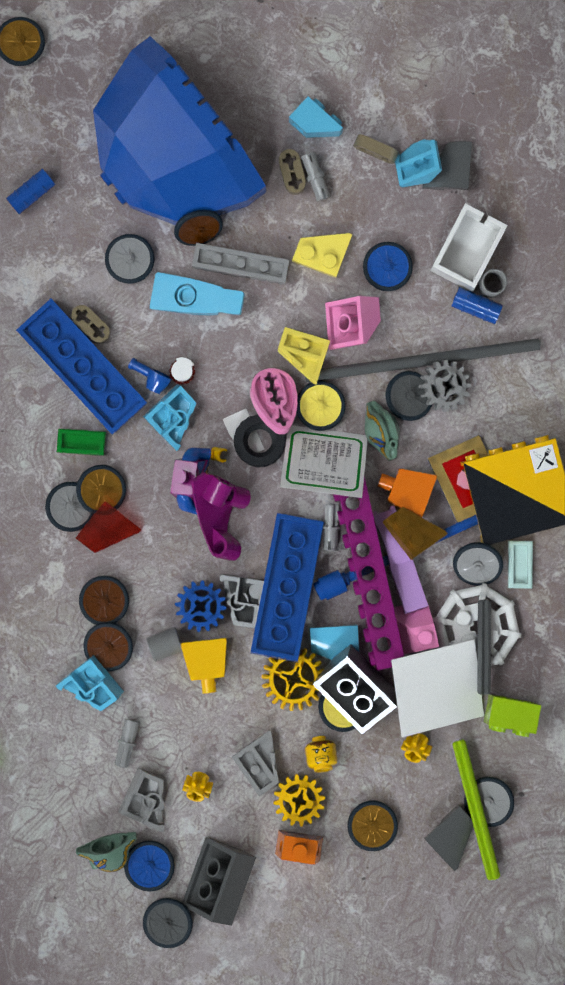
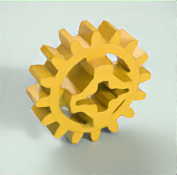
(288, 797)

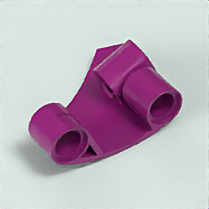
(213, 503)

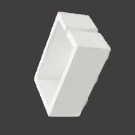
(468, 248)

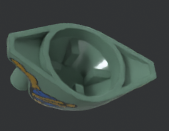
(382, 430)
(108, 852)

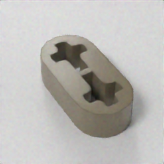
(376, 149)
(297, 170)
(86, 328)

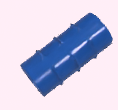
(30, 191)
(477, 305)

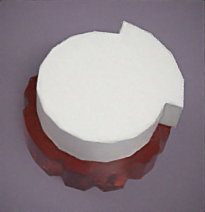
(182, 371)

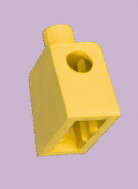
(205, 661)

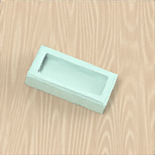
(520, 564)

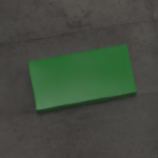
(81, 442)

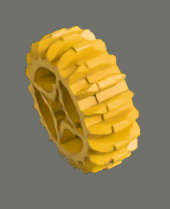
(285, 698)

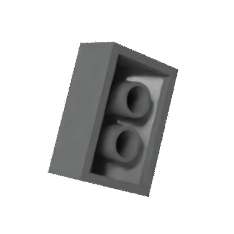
(356, 689)
(218, 881)

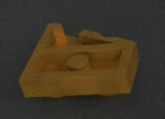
(413, 532)

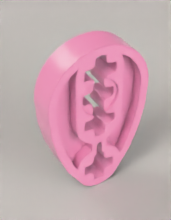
(263, 403)

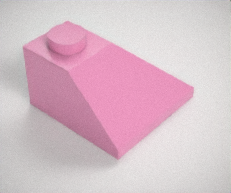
(352, 321)
(415, 630)

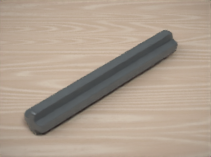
(484, 648)

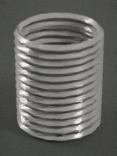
(500, 274)
(164, 644)

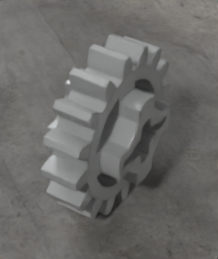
(449, 377)

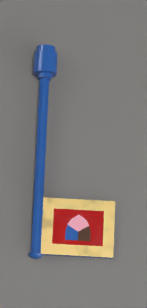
(455, 488)

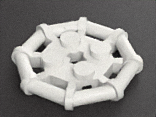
(469, 613)

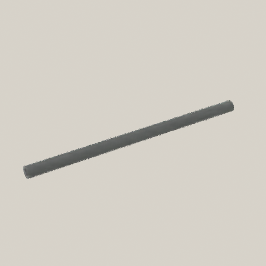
(428, 359)

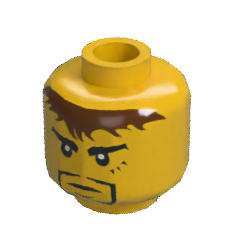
(321, 754)

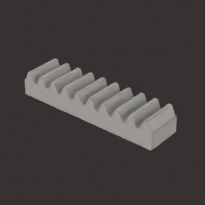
(240, 263)

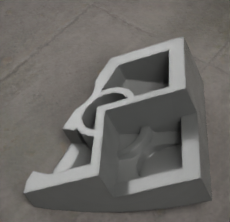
(451, 836)

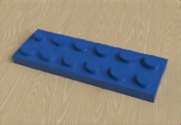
(81, 366)
(287, 587)

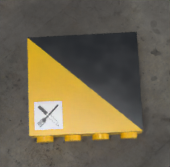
(517, 489)

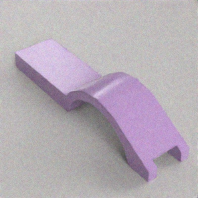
(401, 568)

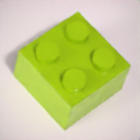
(512, 714)

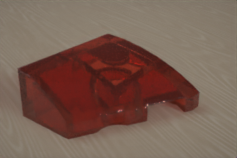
(106, 528)

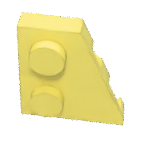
(322, 252)
(304, 352)

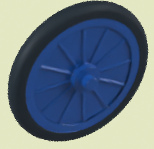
(387, 266)
(149, 866)

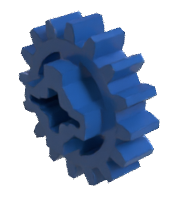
(193, 597)

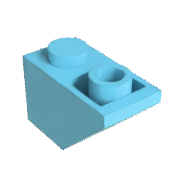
(313, 121)

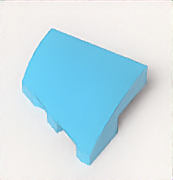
(172, 415)
(332, 640)
(92, 684)

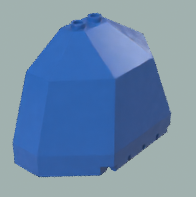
(164, 146)

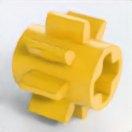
(416, 747)
(197, 786)

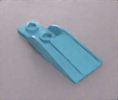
(193, 296)

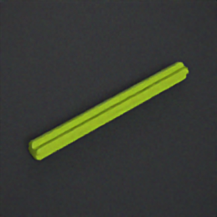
(476, 809)

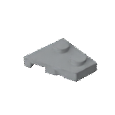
(259, 763)

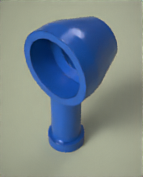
(156, 380)

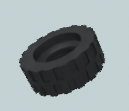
(247, 454)

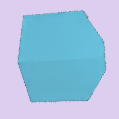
(418, 163)

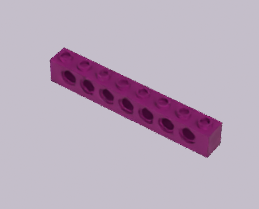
(379, 582)

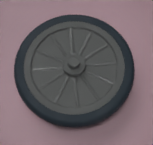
(405, 398)
(167, 923)

